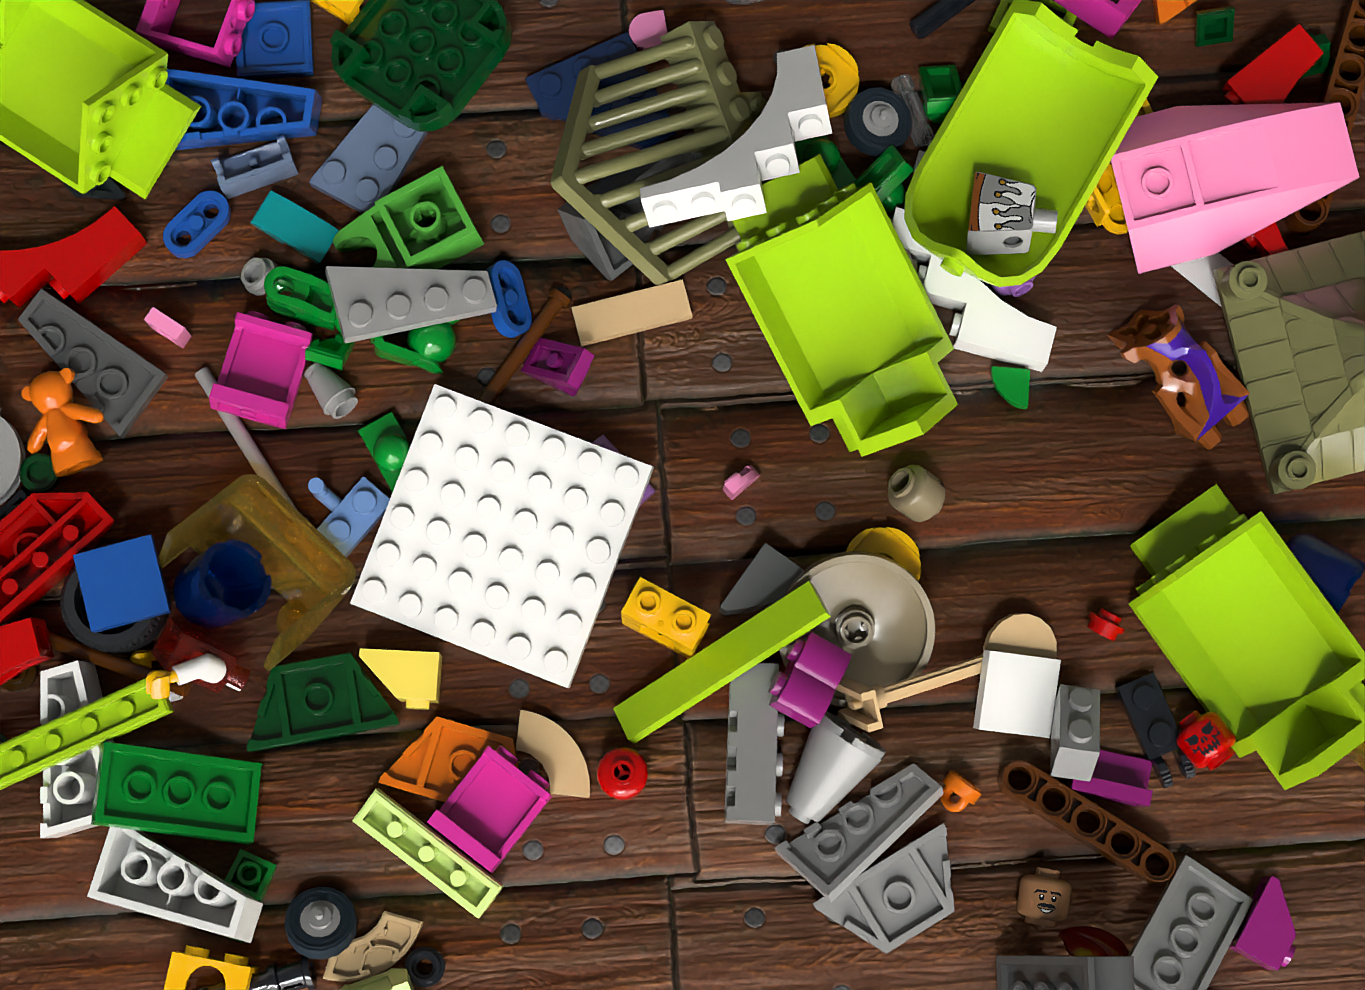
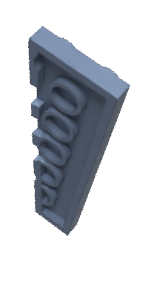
(368, 161)

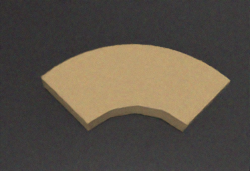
(556, 753)
(376, 950)

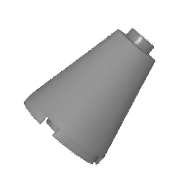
(830, 767)

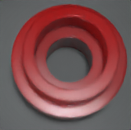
(1105, 624)

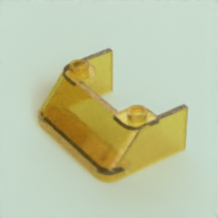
(294, 553)

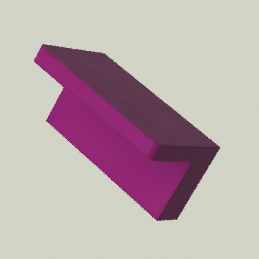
(1117, 780)

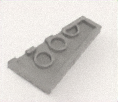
(848, 843)

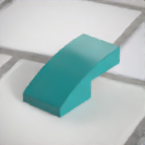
(294, 226)

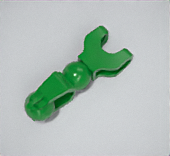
(314, 306)

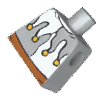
(1005, 216)

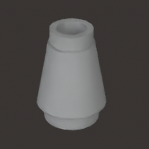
(332, 392)

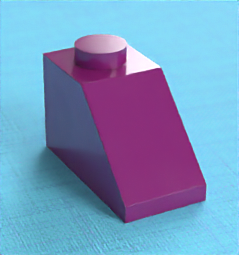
(1267, 928)

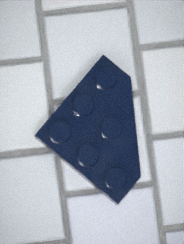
(555, 87)

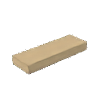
(632, 312)

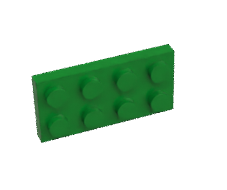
(176, 793)

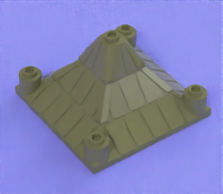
(1302, 357)

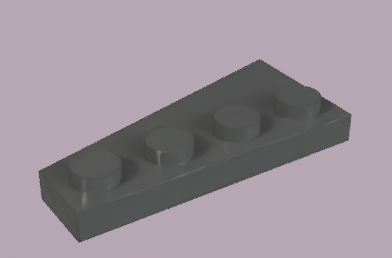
(104, 368)

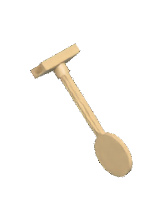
(1012, 634)

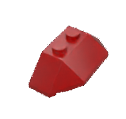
(41, 543)

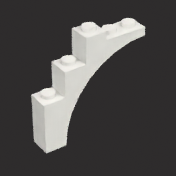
(764, 152)
(986, 322)

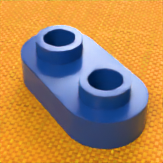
(193, 222)
(512, 310)

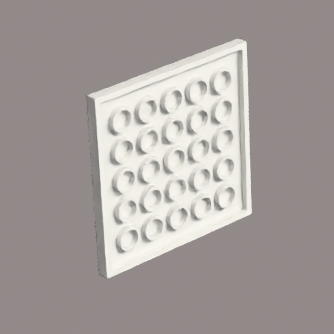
(502, 535)

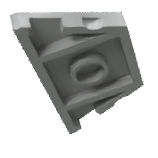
(897, 894)

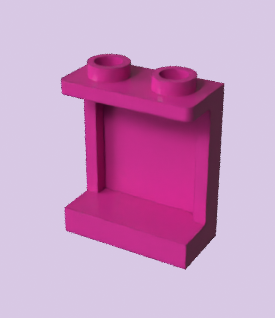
(261, 370)
(491, 807)

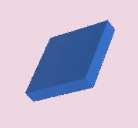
(277, 42)
(122, 583)

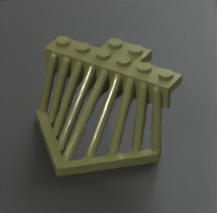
(713, 111)

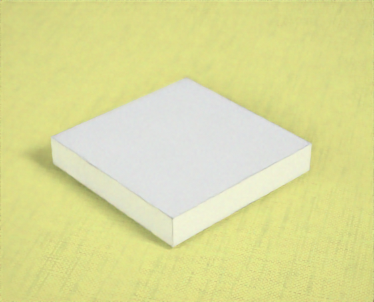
(1016, 693)

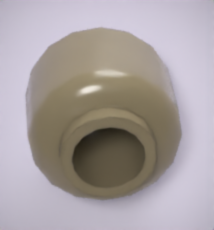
(916, 493)

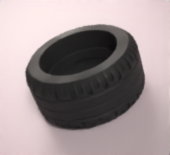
(126, 642)

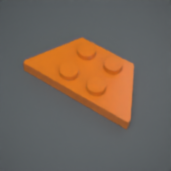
(442, 758)

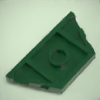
(318, 702)

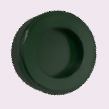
(38, 474)

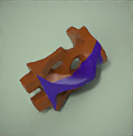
(1207, 384)

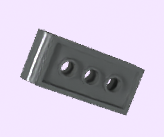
(1065, 972)

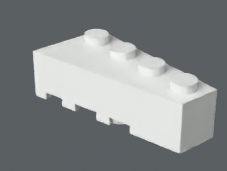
(69, 785)
(161, 883)

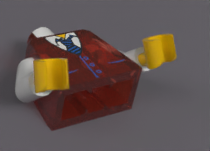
(189, 658)

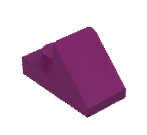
(558, 365)

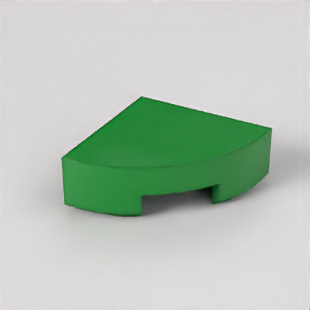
(329, 352)
(1012, 385)

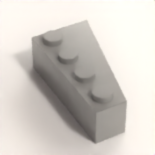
(752, 749)

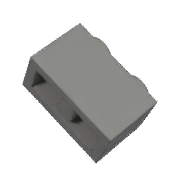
(1075, 733)

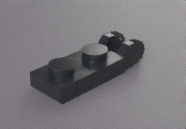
(1153, 726)

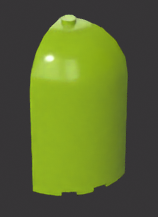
(1033, 114)

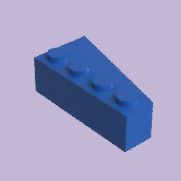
(244, 110)

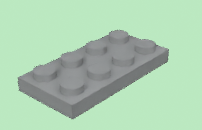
(1188, 930)

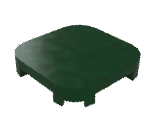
(421, 56)

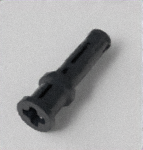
(287, 976)

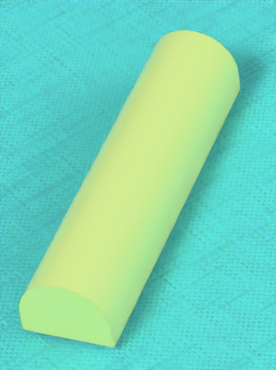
(428, 853)

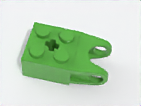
(400, 229)

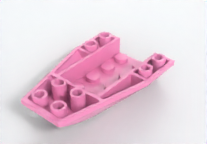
(1223, 172)

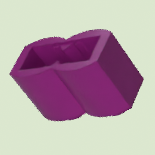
(809, 679)

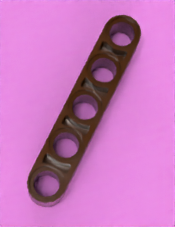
(1105, 823)

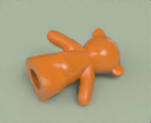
(62, 423)

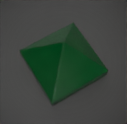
(1214, 26)

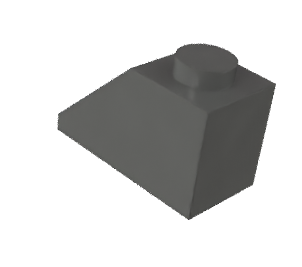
(761, 583)

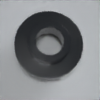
(434, 976)

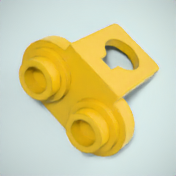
(1106, 205)

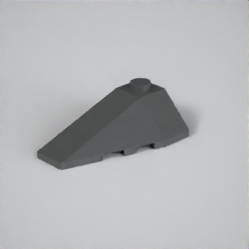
(591, 241)

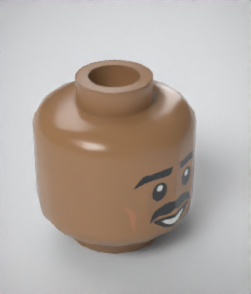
(1044, 897)

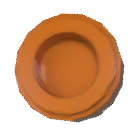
(961, 786)

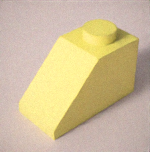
(408, 675)

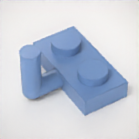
(352, 516)

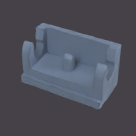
(255, 168)

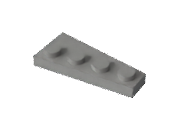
(400, 299)

